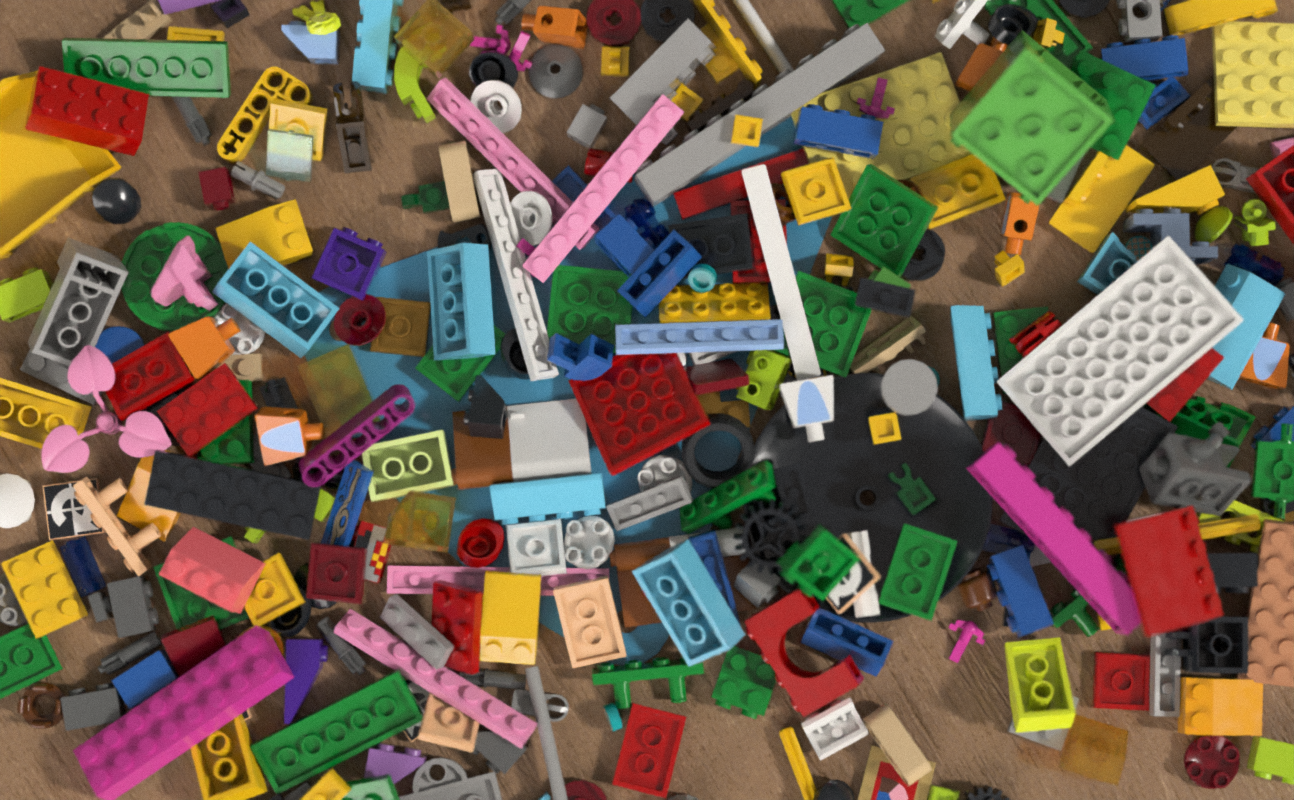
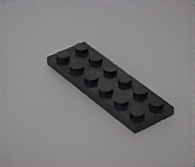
(232, 494)

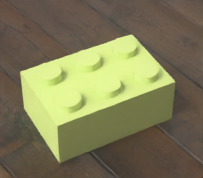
(408, 465)

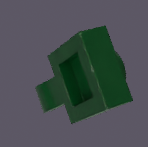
(432, 198)

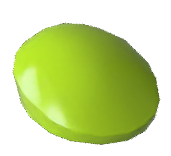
(1212, 224)

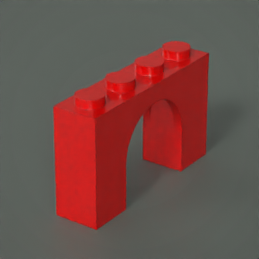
(806, 688)

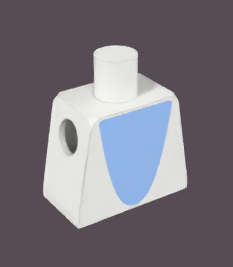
(809, 404)

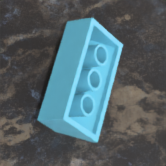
(275, 300)
(461, 301)
(1256, 304)
(974, 362)
(548, 497)
(689, 603)

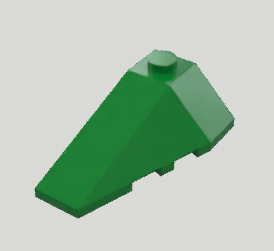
(1198, 417)

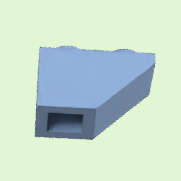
(315, 47)

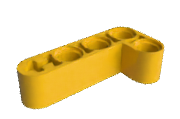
(1202, 14)
(259, 117)

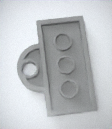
(454, 784)

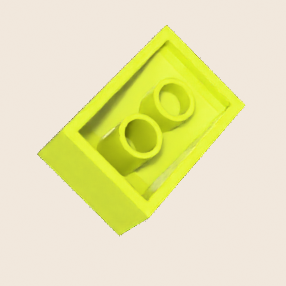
(1038, 685)

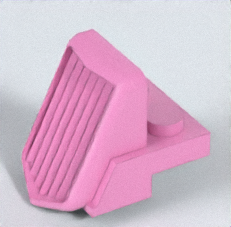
(184, 276)

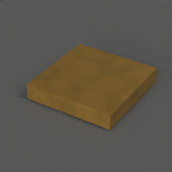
(404, 328)

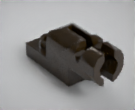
(352, 129)

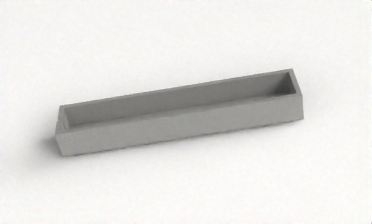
(773, 104)

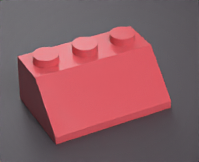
(213, 569)

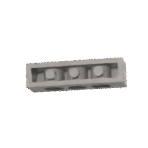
(1140, 28)

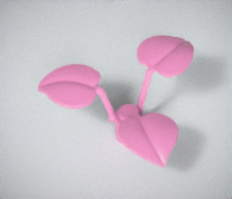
(140, 438)

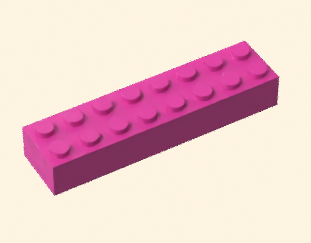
(1057, 537)
(183, 713)

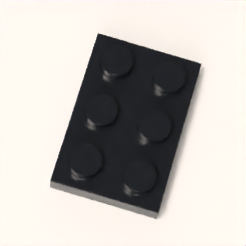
(721, 242)

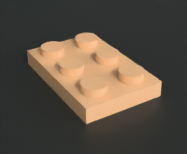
(590, 621)

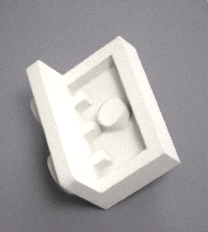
(834, 728)

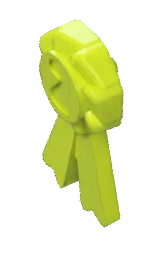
(318, 20)

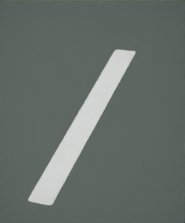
(781, 272)

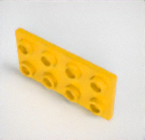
(730, 51)
(1100, 197)
(720, 304)

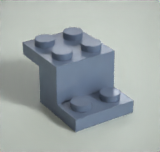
(1171, 224)

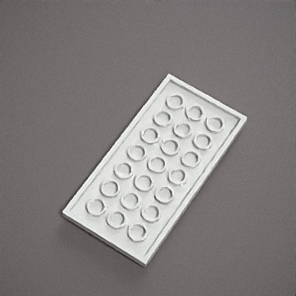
(1119, 350)

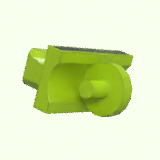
(1255, 223)

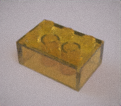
(336, 387)

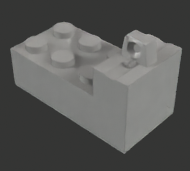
(664, 72)
(77, 302)

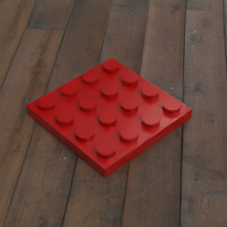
(639, 407)

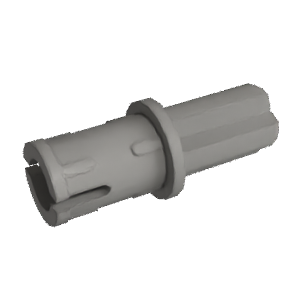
(257, 180)

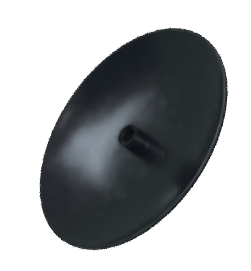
(836, 470)

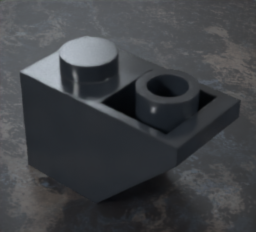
(487, 411)

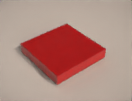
(1121, 681)

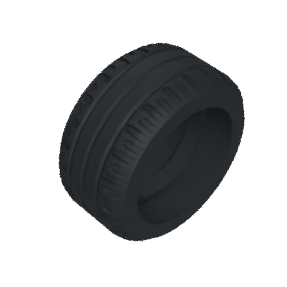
(715, 478)

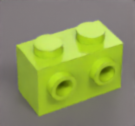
(766, 372)

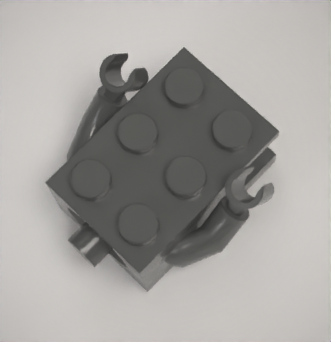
(1194, 473)

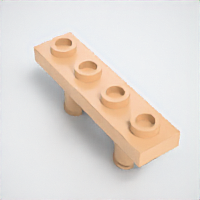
(118, 537)

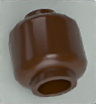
(977, 590)

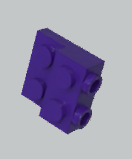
(349, 263)

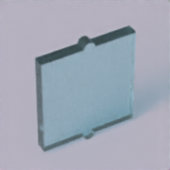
(289, 155)

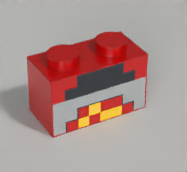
(372, 537)

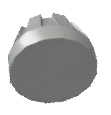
(909, 387)

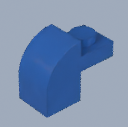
(581, 360)

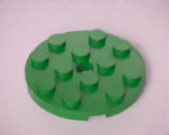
(145, 262)

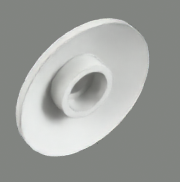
(485, 100)
(532, 216)

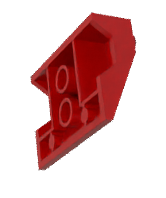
(1169, 571)

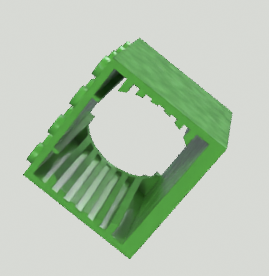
(1029, 118)

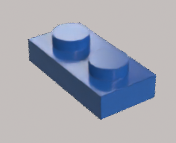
(1163, 101)

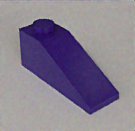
(305, 661)

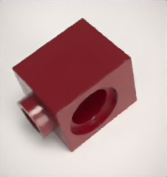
(217, 188)

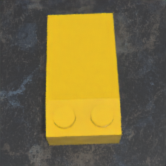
(32, 414)
(227, 764)

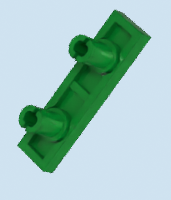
(716, 503)
(1075, 606)
(634, 670)

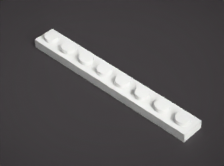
(515, 277)

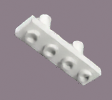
(962, 23)

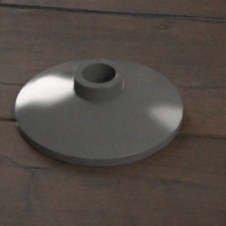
(558, 84)

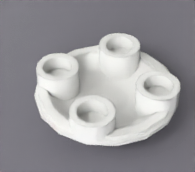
(250, 335)
(662, 469)
(15, 500)
(588, 542)

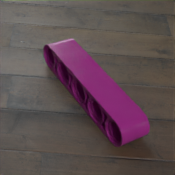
(351, 447)

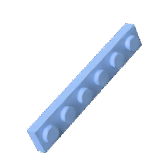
(699, 337)

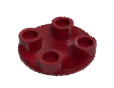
(1211, 761)

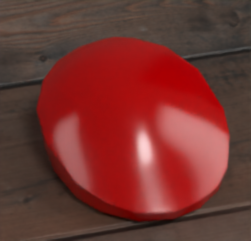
(480, 543)

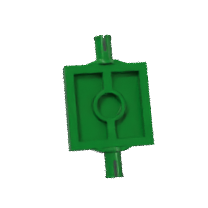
(1275, 470)

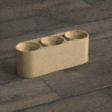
(459, 181)
(897, 744)

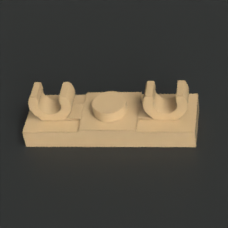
(142, 23)
(888, 346)

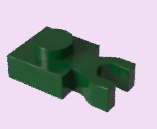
(913, 493)

